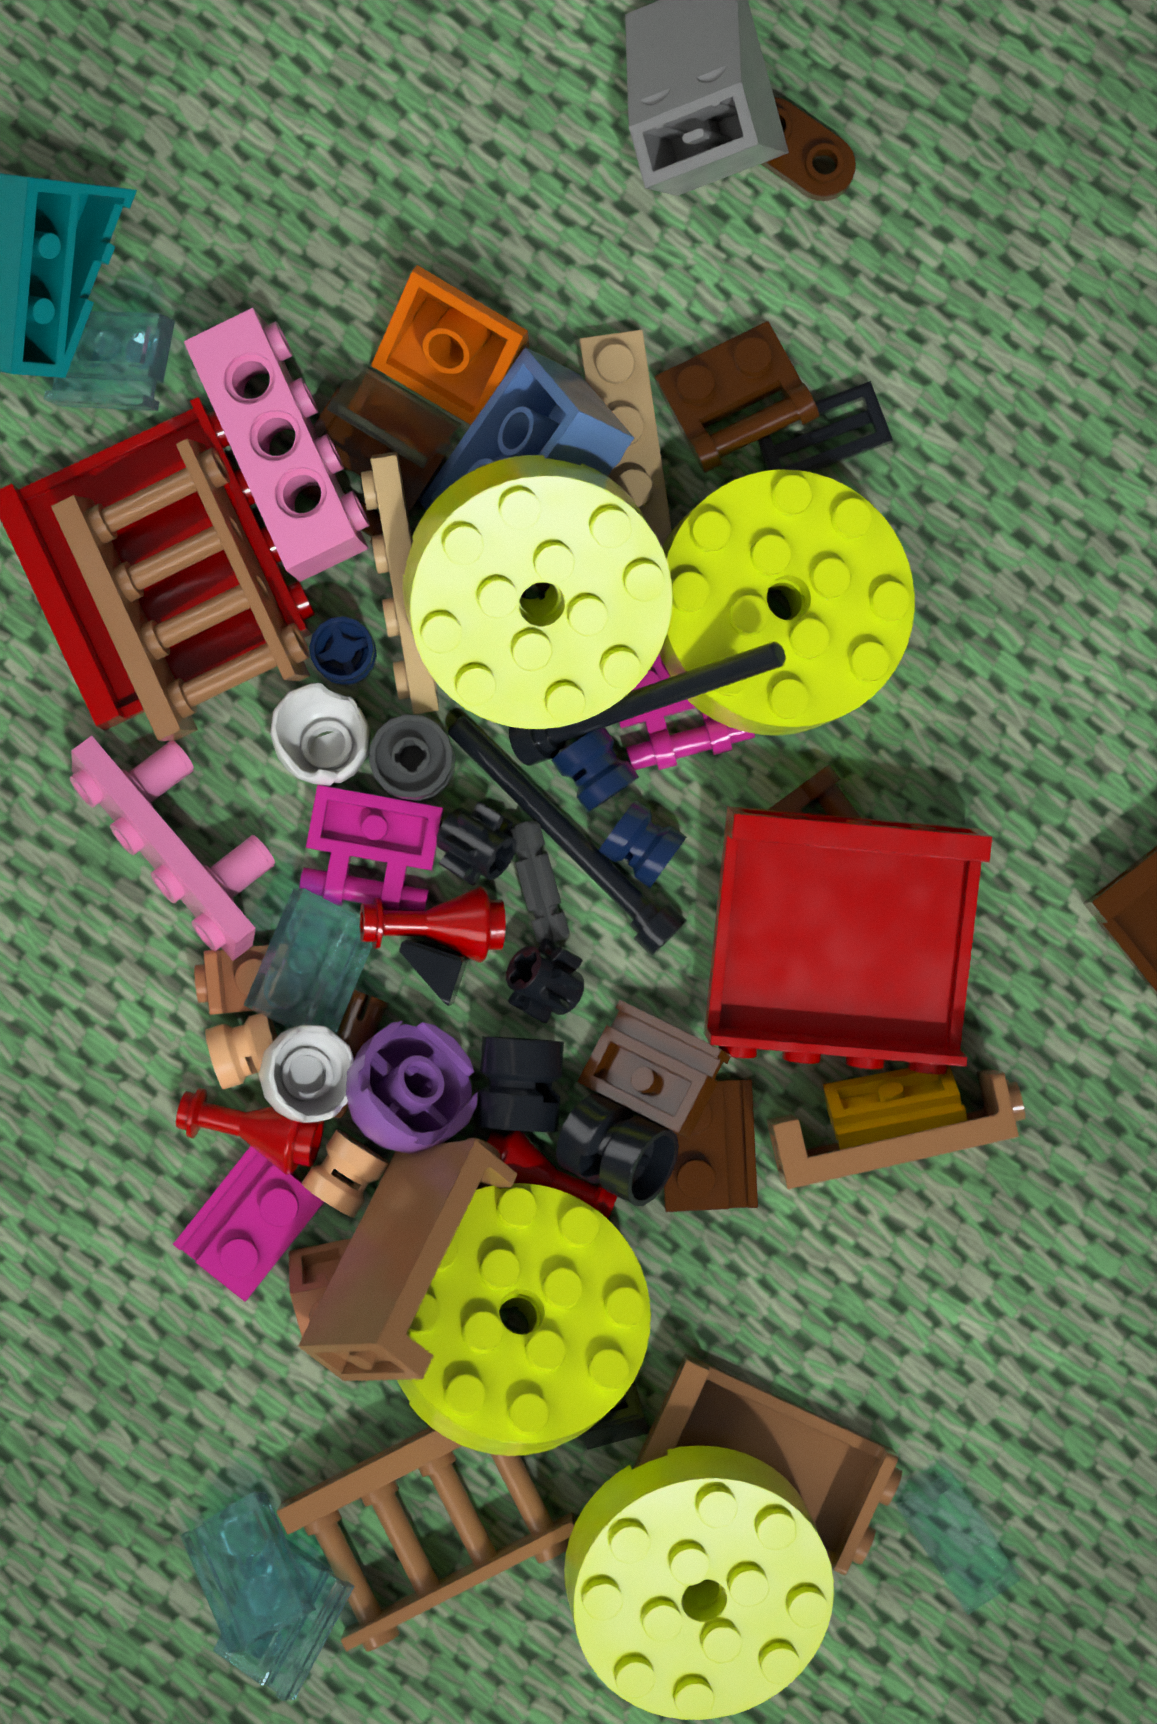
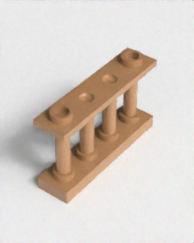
(119, 586)
(376, 1485)

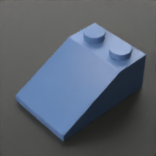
(537, 412)

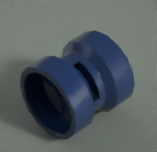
(339, 642)
(595, 768)
(642, 843)

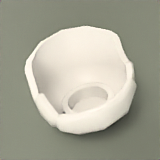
(304, 716)
(306, 1073)

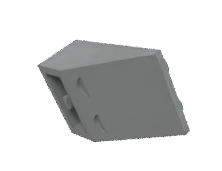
(698, 93)

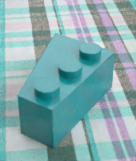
(49, 259)

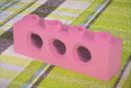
(225, 363)

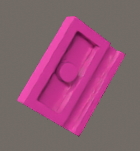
(248, 1223)

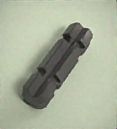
(538, 882)

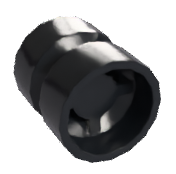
(520, 1084)
(620, 1151)

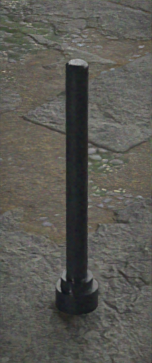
(540, 745)
(650, 919)

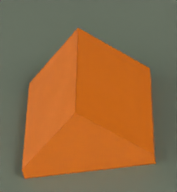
(448, 345)

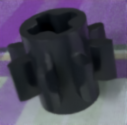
(476, 843)
(545, 980)

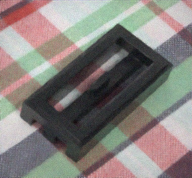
(874, 415)

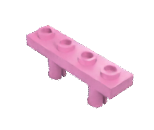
(177, 871)

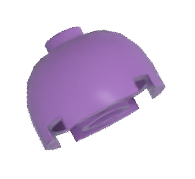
(410, 1087)

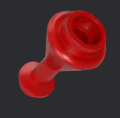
(465, 924)
(271, 1134)
(534, 1168)

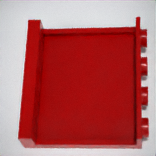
(67, 599)
(843, 938)

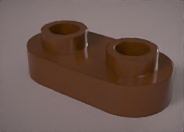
(805, 142)

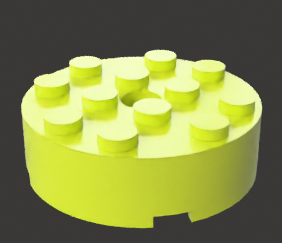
(843, 587)
(536, 657)
(582, 1310)
(698, 1583)

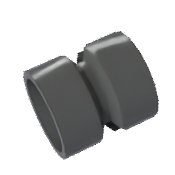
(412, 758)

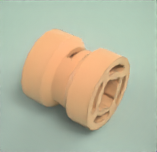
(239, 1049)
(352, 1161)

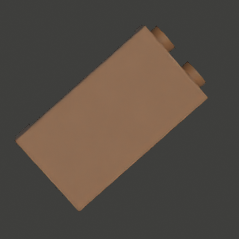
(991, 1124)
(394, 1258)
(828, 1464)

